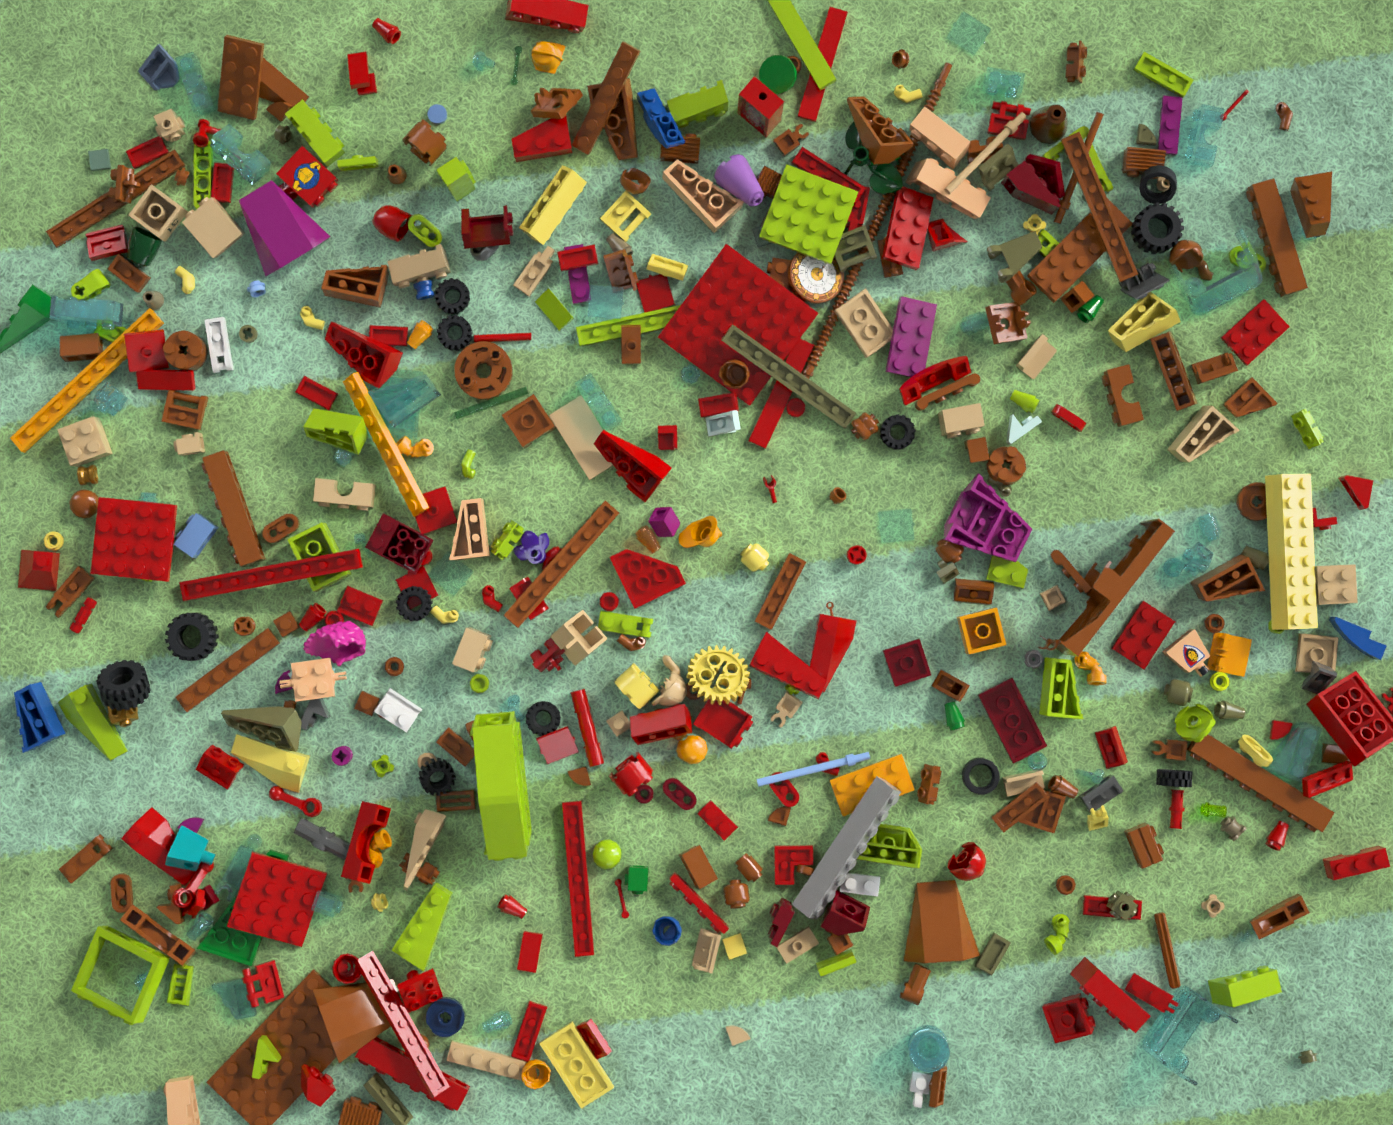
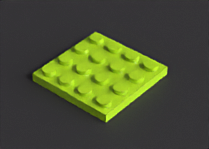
(808, 214)

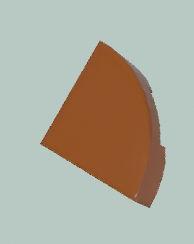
(279, 109)
(580, 776)
(780, 815)

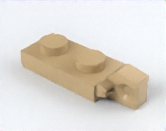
(534, 271)

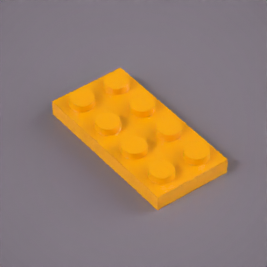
(853, 785)

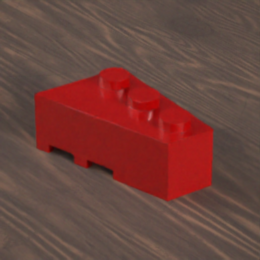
(543, 141)

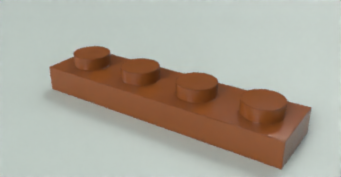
(780, 591)

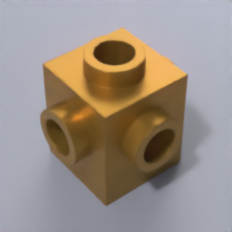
(123, 717)

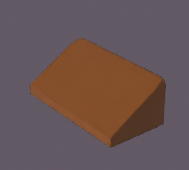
(973, 591)
(1333, 754)

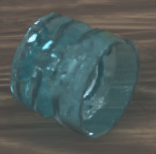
(926, 1059)

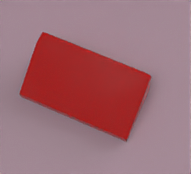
(1111, 747)

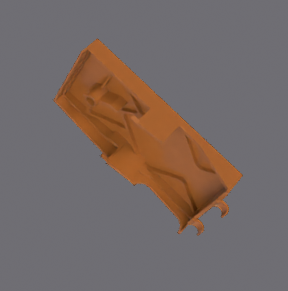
(1111, 587)

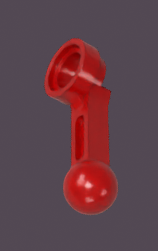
(277, 793)
(193, 885)

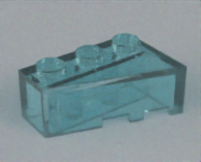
(86, 313)
(1295, 752)

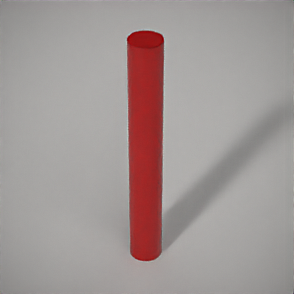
(503, 337)

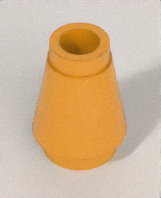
(419, 334)

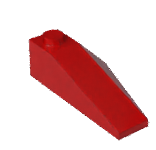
(830, 644)
(153, 839)

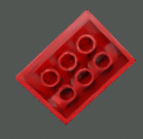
(1353, 718)

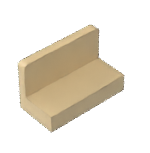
(1036, 357)
(1020, 782)

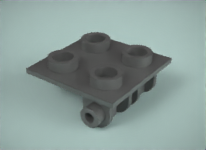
(1147, 282)

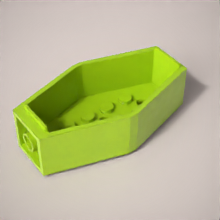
(501, 785)

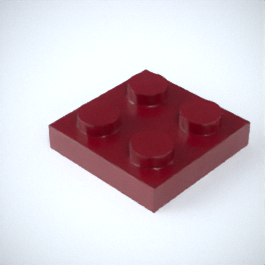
(907, 662)

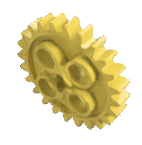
(734, 682)

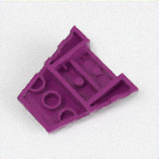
(279, 227)
(986, 522)

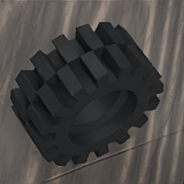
(444, 287)
(443, 329)
(897, 420)
(425, 603)
(531, 718)
(1174, 778)
(442, 785)

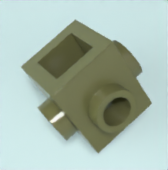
(1117, 900)

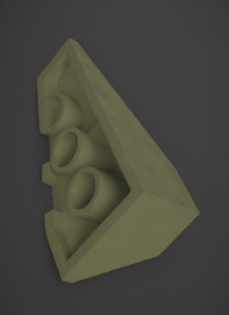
(271, 723)

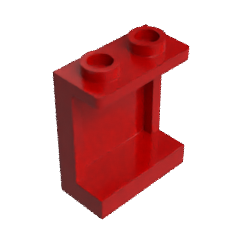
(724, 722)

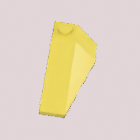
(278, 765)

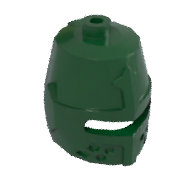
(142, 247)

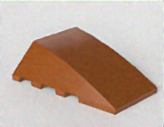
(939, 925)
(351, 1016)

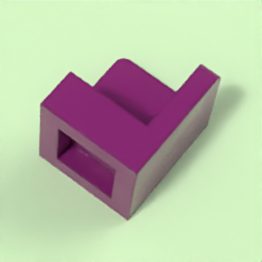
(664, 522)

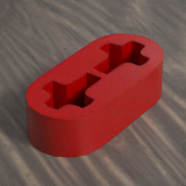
(1068, 417)

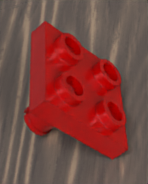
(419, 989)

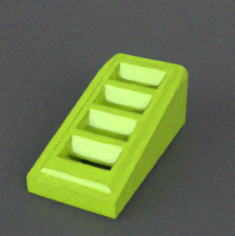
(187, 990)

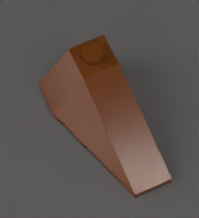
(277, 87)

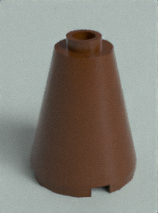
(1049, 124)

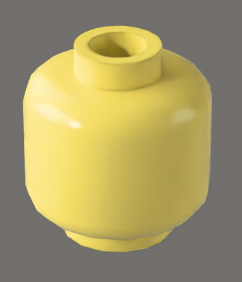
(754, 557)

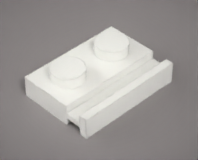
(397, 710)

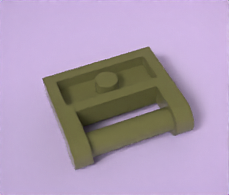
(997, 167)
(853, 241)

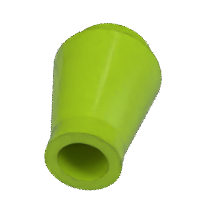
(1025, 401)

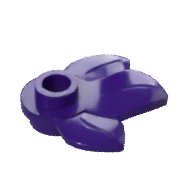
(531, 545)

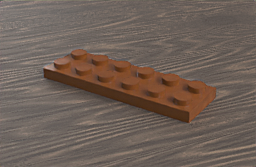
(1073, 256)

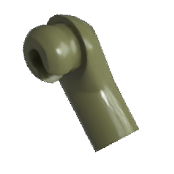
(1005, 490)

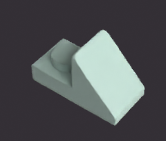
(723, 423)
(1015, 429)

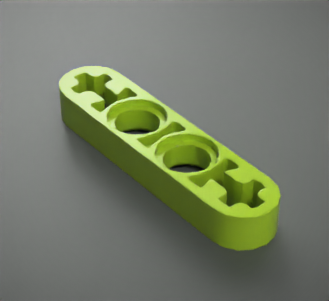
(202, 174)

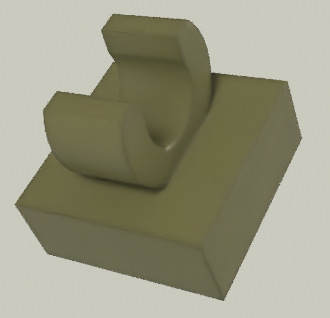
(947, 571)

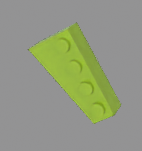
(457, 178)
(422, 931)

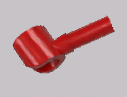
(770, 486)

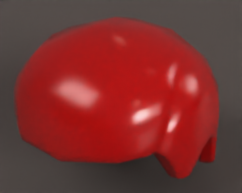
(340, 969)

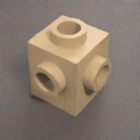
(169, 125)

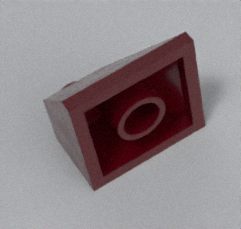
(845, 915)

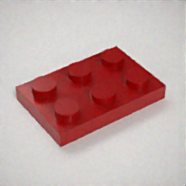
(1255, 332)
(1143, 635)

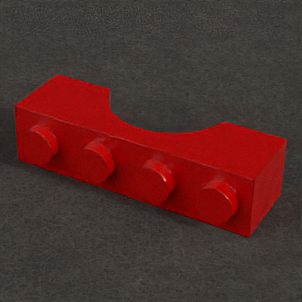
(358, 862)

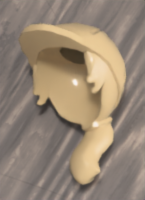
(675, 686)

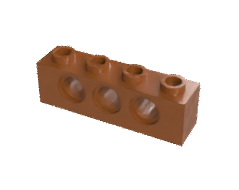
(1173, 371)

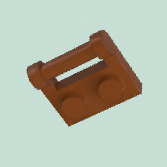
(183, 415)

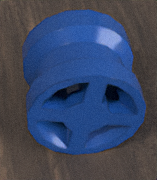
(424, 290)

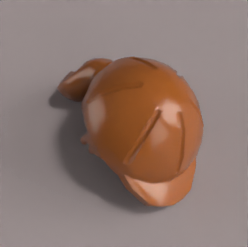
(1187, 255)

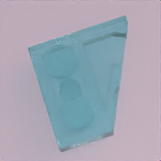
(234, 997)

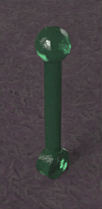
(518, 49)

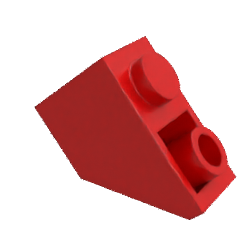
(315, 1085)

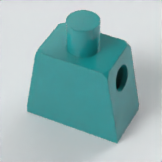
(189, 850)

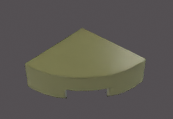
(1145, 136)

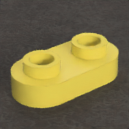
(1255, 750)

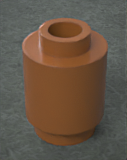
(749, 867)

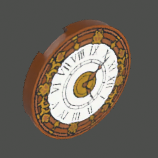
(814, 279)

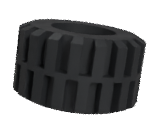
(1146, 239)
(175, 636)
(123, 685)

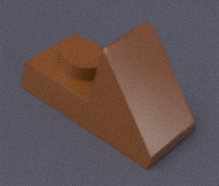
(170, 910)

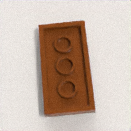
(240, 77)

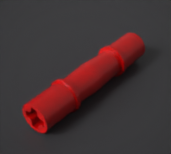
(587, 728)

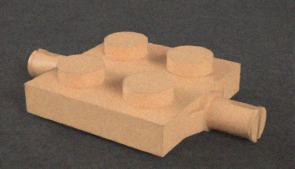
(313, 679)

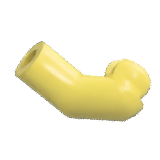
(906, 96)
(309, 319)

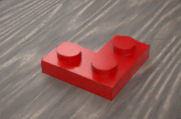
(786, 857)

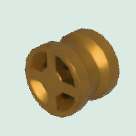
(87, 475)

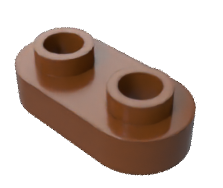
(281, 528)
(121, 892)

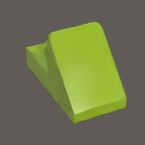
(264, 1052)

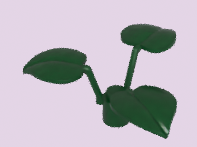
(885, 177)

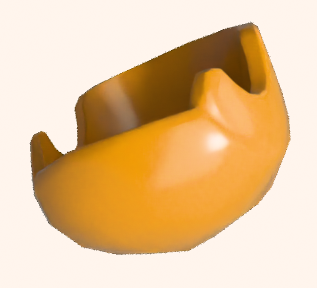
(692, 749)
(529, 1074)

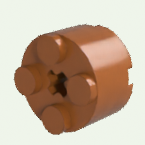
(425, 143)
(175, 347)

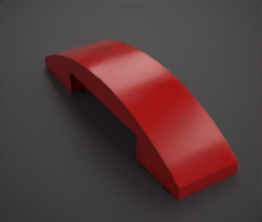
(933, 376)

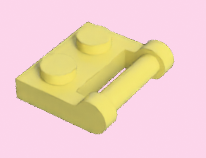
(620, 211)

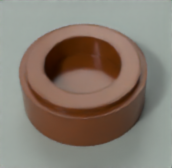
(804, 870)

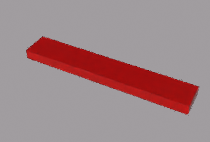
(828, 46)
(779, 397)

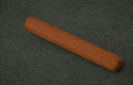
(1167, 950)

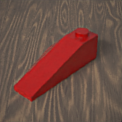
(368, 356)
(637, 466)

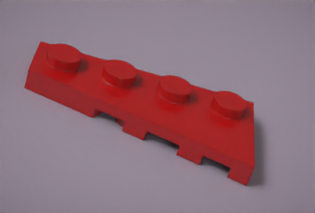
(783, 665)

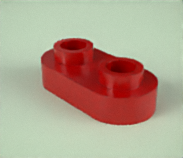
(783, 789)

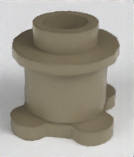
(1232, 827)

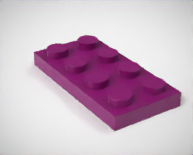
(911, 337)

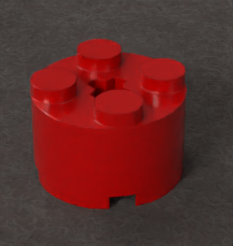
(631, 774)

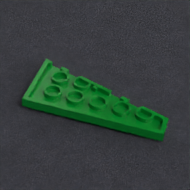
(234, 943)

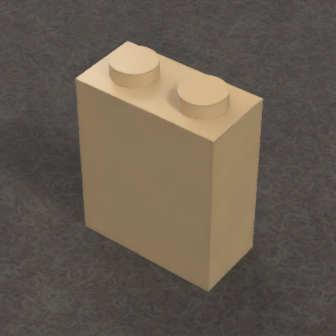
(213, 227)

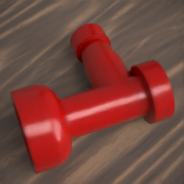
(200, 138)

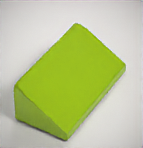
(554, 309)

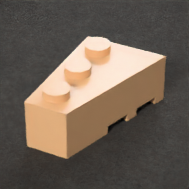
(939, 137)

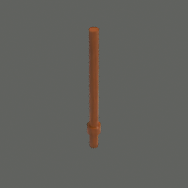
(1065, 202)

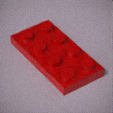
(907, 228)

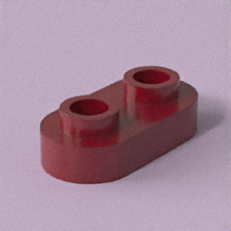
(679, 793)

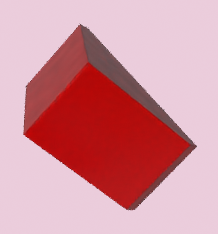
(1358, 489)

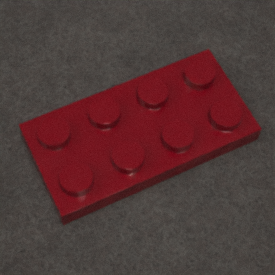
(1012, 720)

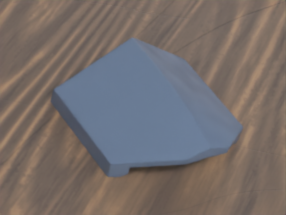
(160, 69)

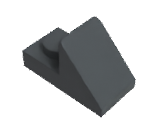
(1319, 679)
(314, 706)

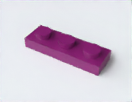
(1170, 124)
(578, 281)

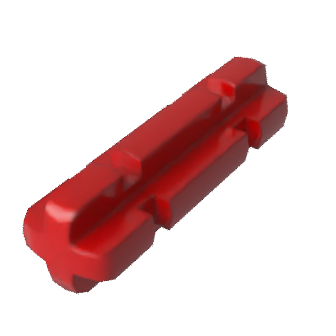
(83, 615)

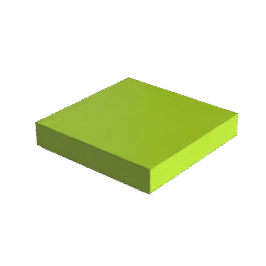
(836, 962)

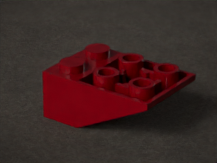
(1027, 187)
(399, 543)

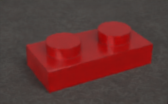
(717, 820)
(594, 1038)

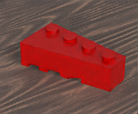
(550, 13)
(1109, 995)

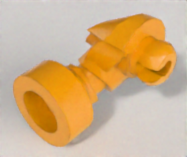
(421, 448)
(1086, 662)
(381, 841)

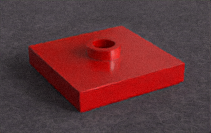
(145, 350)
(440, 511)

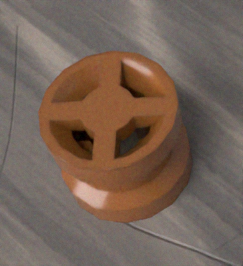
(241, 628)

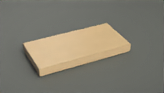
(580, 431)

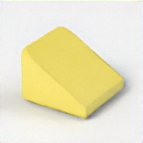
(734, 946)

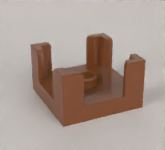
(528, 421)

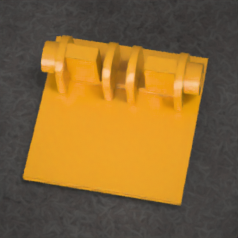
(1229, 654)

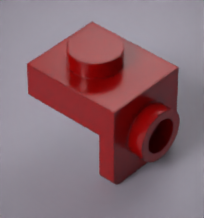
(1324, 523)

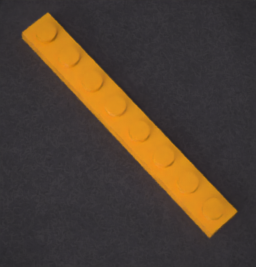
(385, 444)

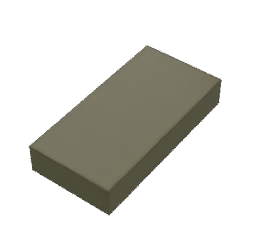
(992, 954)

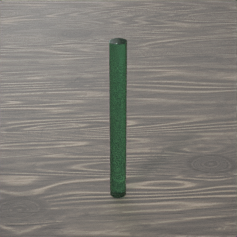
(490, 403)

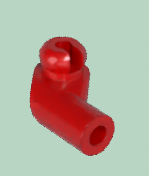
(489, 598)
(823, 757)

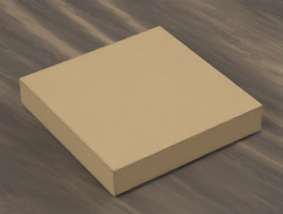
(1315, 648)

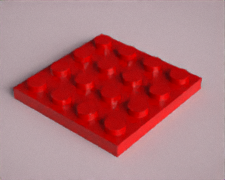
(133, 539)
(276, 899)

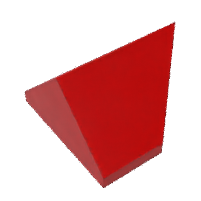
(942, 236)

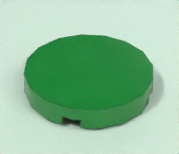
(778, 74)

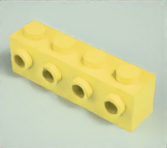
(553, 205)

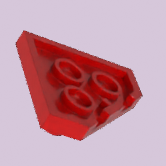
(645, 576)

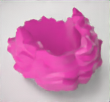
(337, 641)

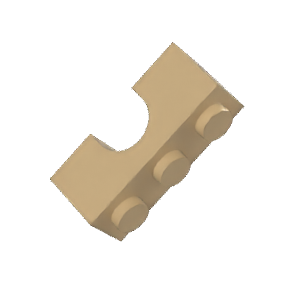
(361, 495)

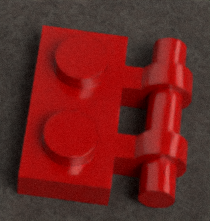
(998, 121)
(268, 981)

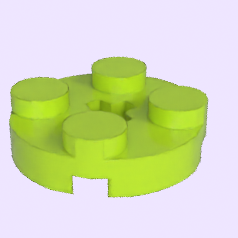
(1200, 729)

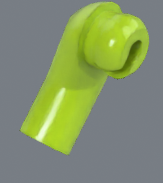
(466, 464)

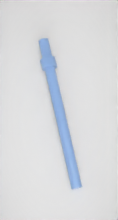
(849, 760)

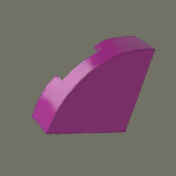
(284, 676)
(192, 823)

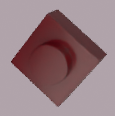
(210, 896)

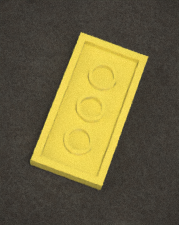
(576, 1065)

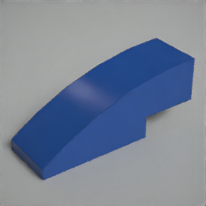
(1358, 638)

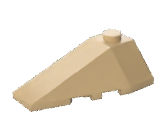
(426, 831)

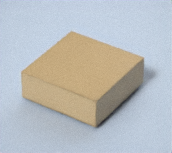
(1052, 597)

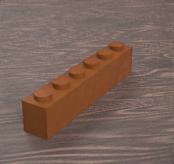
(1276, 237)
(233, 508)

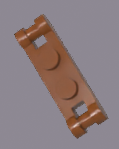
(954, 388)

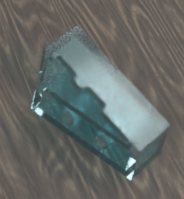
(405, 398)

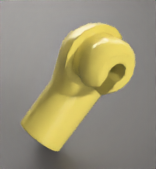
(188, 280)
(444, 617)

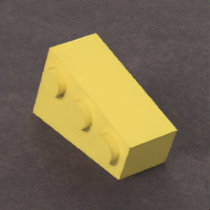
(1142, 322)

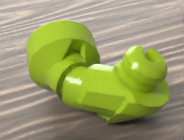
(1061, 926)

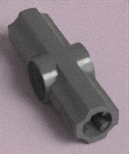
(322, 838)

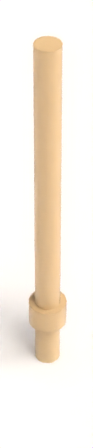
(1008, 130)

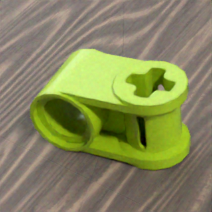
(91, 284)

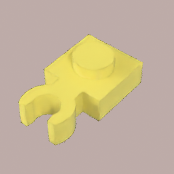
(1097, 819)

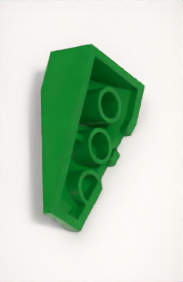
(32, 314)

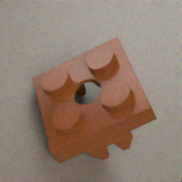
(555, 97)
(1016, 320)

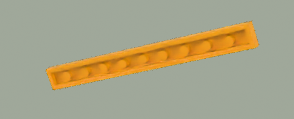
(81, 385)

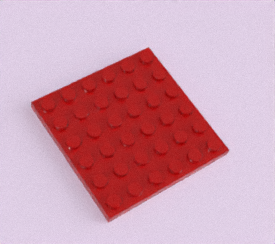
(743, 296)

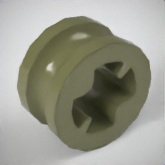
(253, 331)

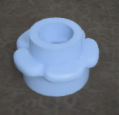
(256, 286)

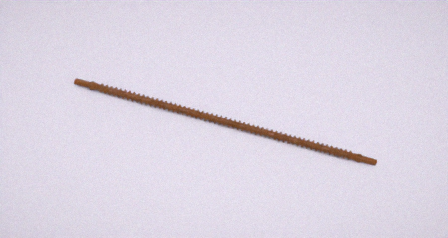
(821, 343)

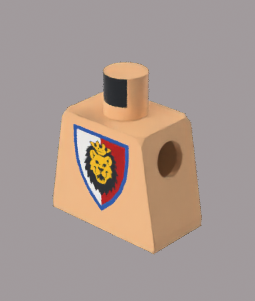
(1188, 653)

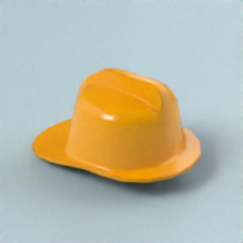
(547, 56)
(701, 532)

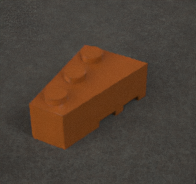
(1313, 202)
(357, 285)

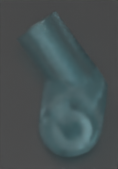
(513, 705)

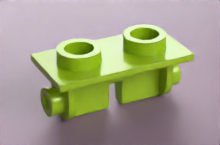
(1310, 436)
(502, 545)

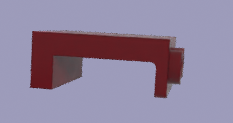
(486, 230)

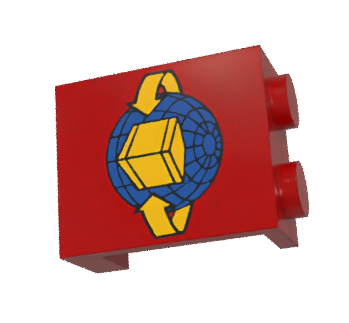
(308, 177)

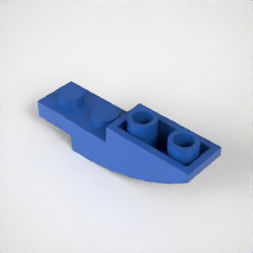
(658, 120)

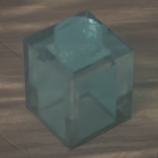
(327, 903)

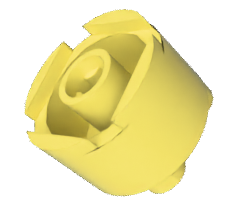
(636, 686)

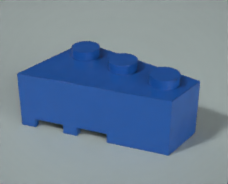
(37, 717)

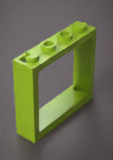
(159, 964)

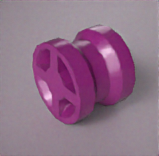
(346, 755)

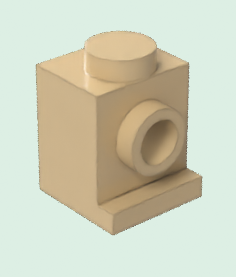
(189, 445)

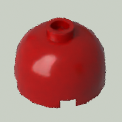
(969, 863)

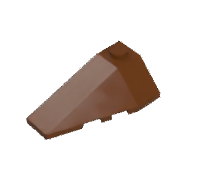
(621, 122)
(877, 133)

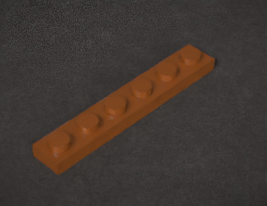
(606, 98)
(227, 670)

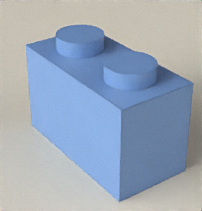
(195, 535)

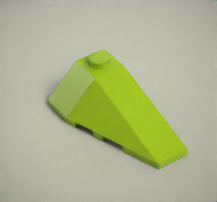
(90, 717)

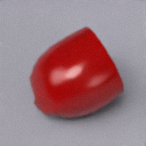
(388, 222)

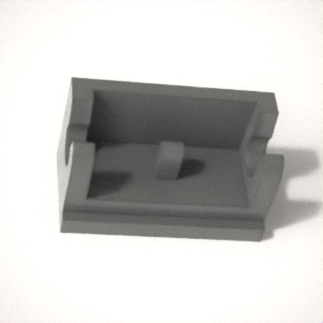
(1101, 793)

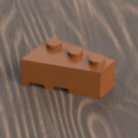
(1228, 580)

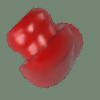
(550, 555)

